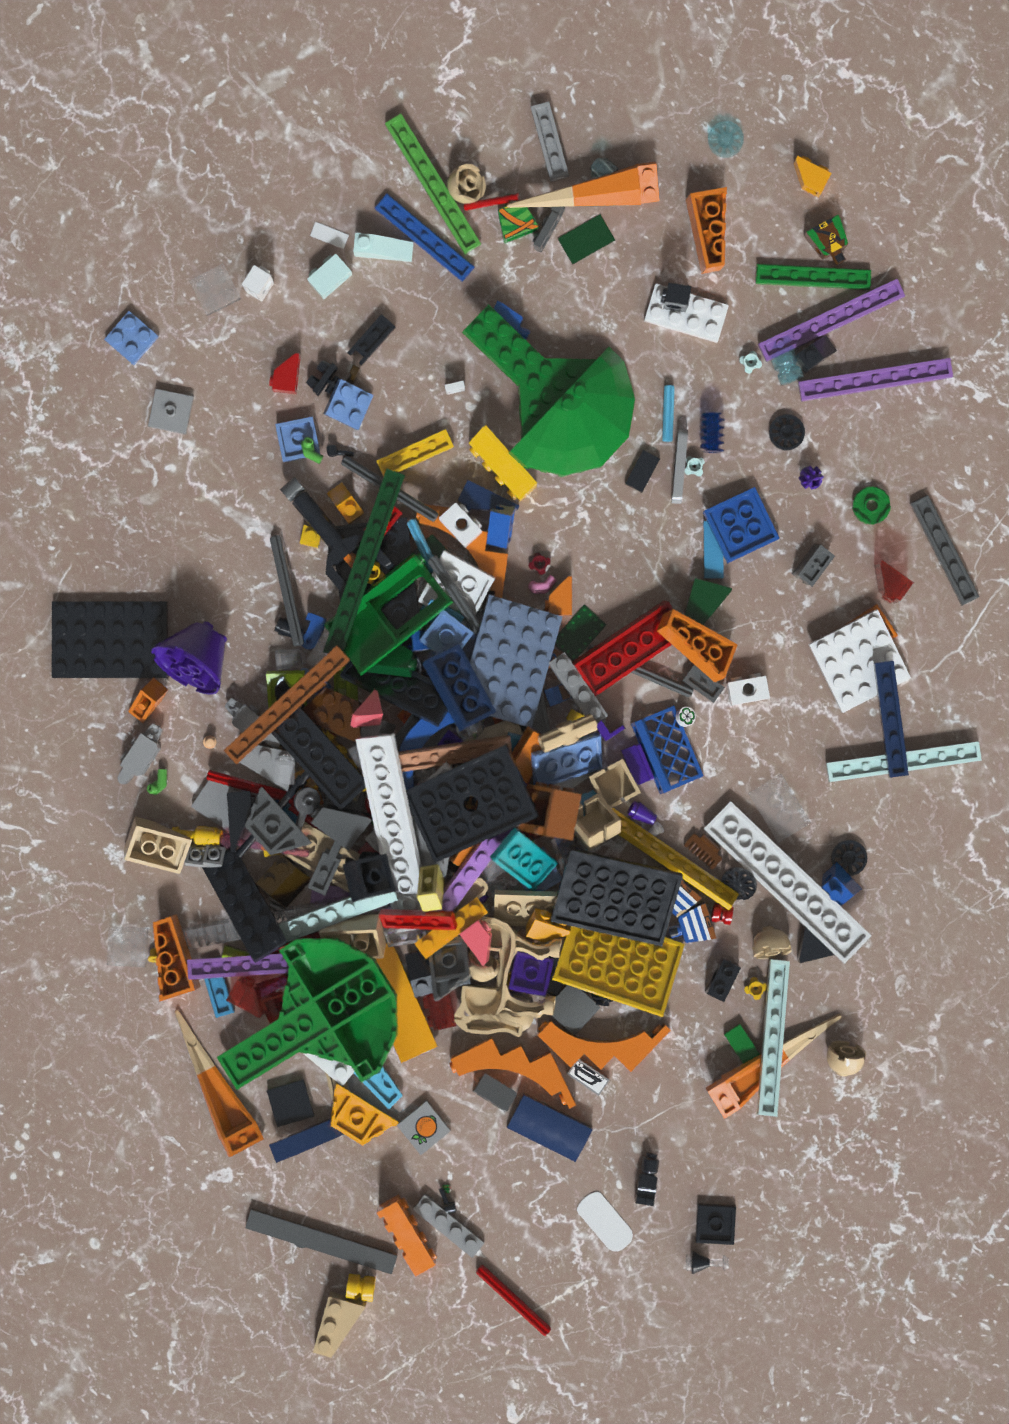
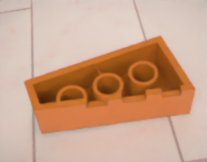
(708, 226)
(698, 643)
(172, 959)
(407, 1235)

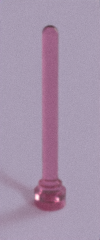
(225, 842)

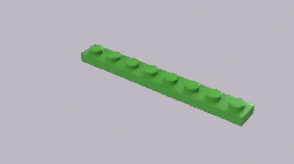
(432, 184)

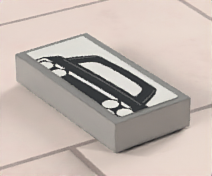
(588, 1076)

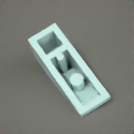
(382, 247)

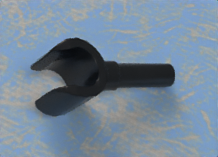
(332, 451)
(449, 1206)

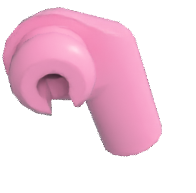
(542, 587)

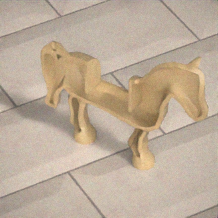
(486, 1002)

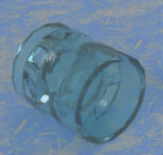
(786, 366)

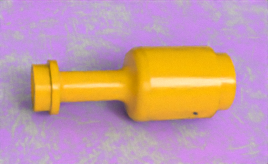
(202, 835)

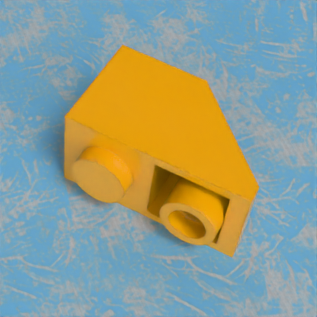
(811, 177)
(542, 929)

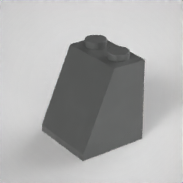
(341, 825)

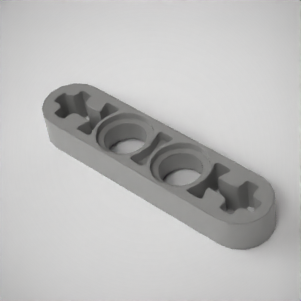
(679, 467)

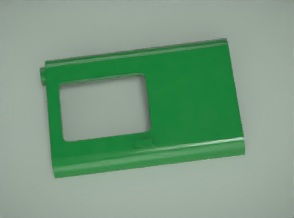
(372, 633)

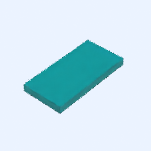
(523, 859)

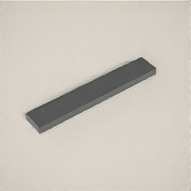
(944, 550)

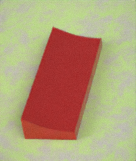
(623, 650)

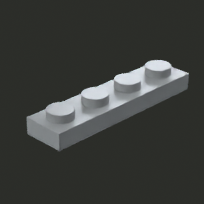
(549, 141)
(577, 687)
(448, 1225)

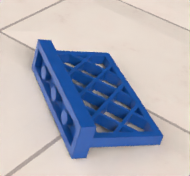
(654, 760)

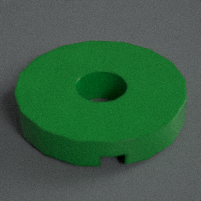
(860, 509)

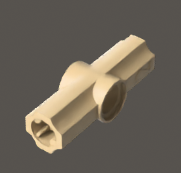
(567, 733)

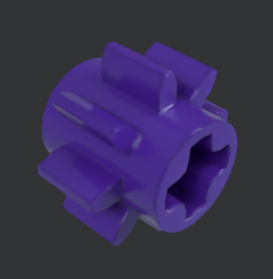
(811, 477)

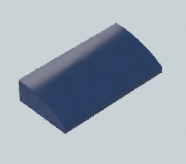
(459, 687)
(549, 1127)

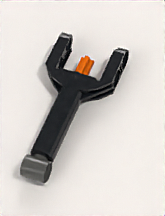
(339, 545)

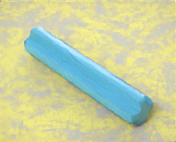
(668, 413)
(420, 542)

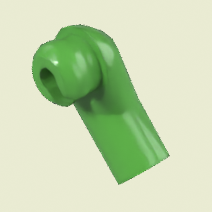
(309, 451)
(160, 784)

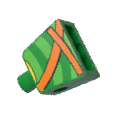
(516, 222)

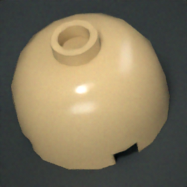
(466, 184)
(770, 943)
(845, 1059)

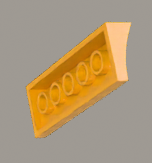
(413, 1029)

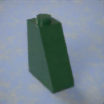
(705, 599)
(398, 663)

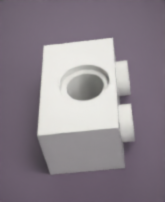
(258, 282)
(466, 535)
(759, 692)

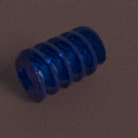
(712, 432)

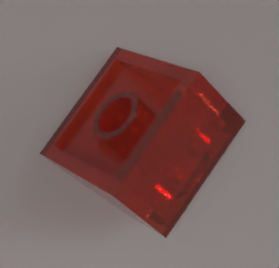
(891, 583)
(245, 996)
(271, 996)

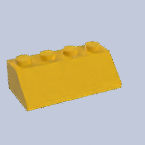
(502, 464)

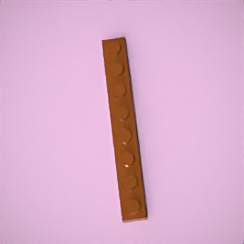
(287, 704)

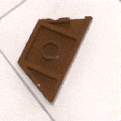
(334, 713)

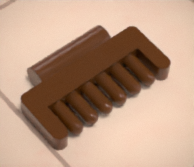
(706, 845)

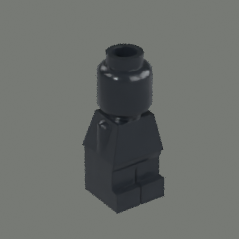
(647, 1180)

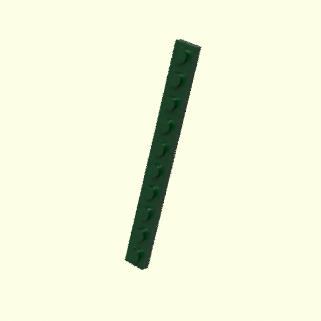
(364, 560)

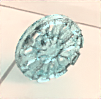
(725, 139)

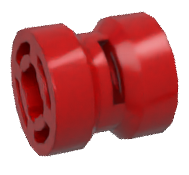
(725, 916)

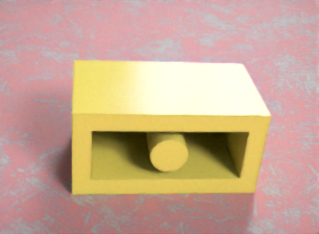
(430, 888)

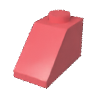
(479, 940)

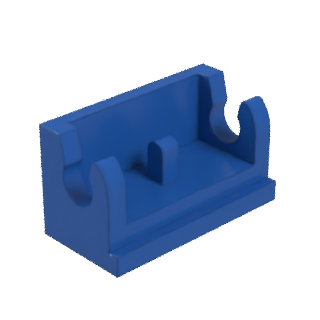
(500, 526)

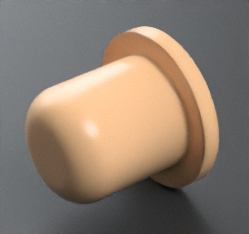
(209, 742)

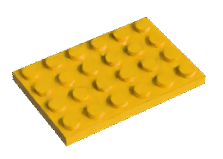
(620, 968)

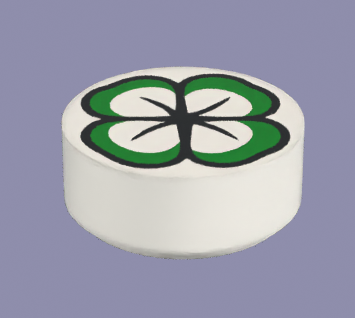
(685, 716)

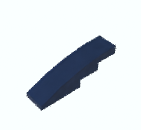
(304, 1140)

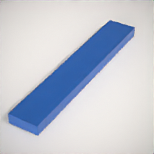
(424, 237)

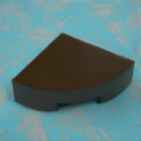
(354, 372)

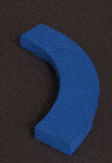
(417, 738)

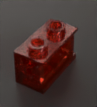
(440, 1012)

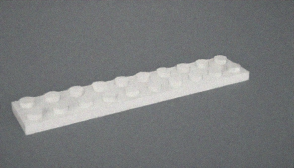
(391, 815)
(787, 882)

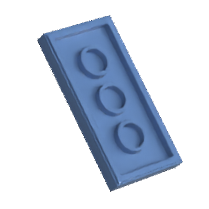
(567, 761)

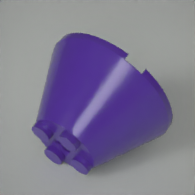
(193, 657)

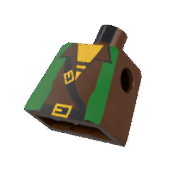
(828, 239)

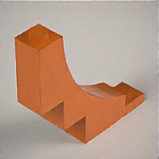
(490, 562)
(627, 1050)
(540, 1069)

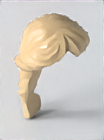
(485, 972)

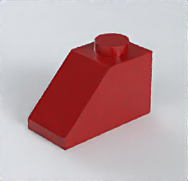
(286, 376)

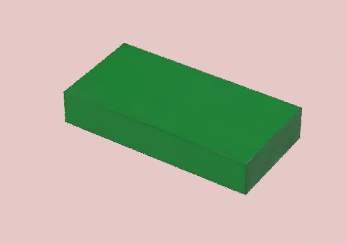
(741, 1043)

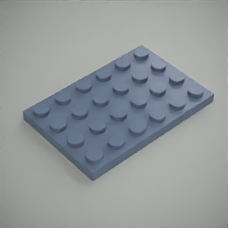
(514, 657)

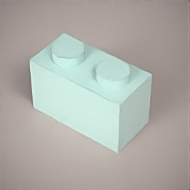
(329, 275)

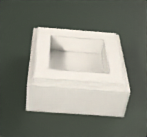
(454, 387)

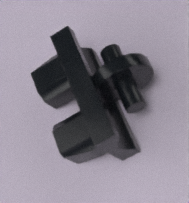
(318, 385)

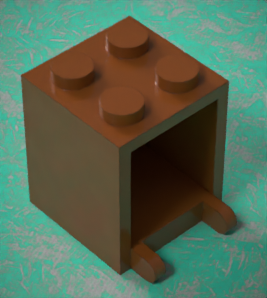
(556, 809)

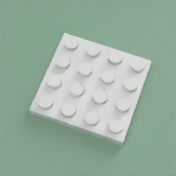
(849, 655)

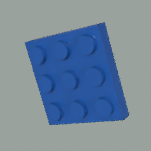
(741, 525)

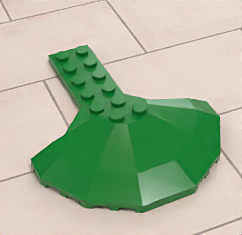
(568, 409)
(331, 1008)

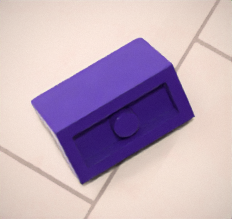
(605, 734)
(637, 764)

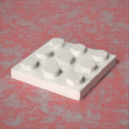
(470, 581)

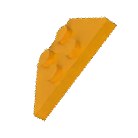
(357, 1117)

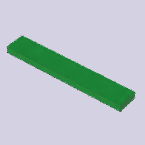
(813, 276)

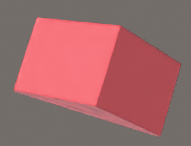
(369, 712)

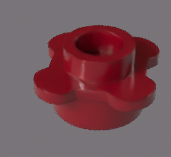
(540, 568)

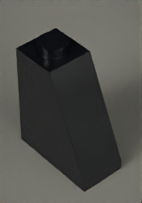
(811, 947)

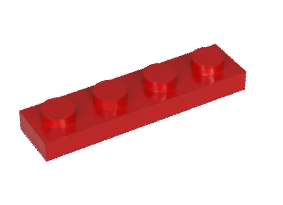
(418, 919)

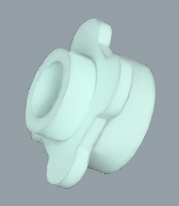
(755, 361)
(694, 461)

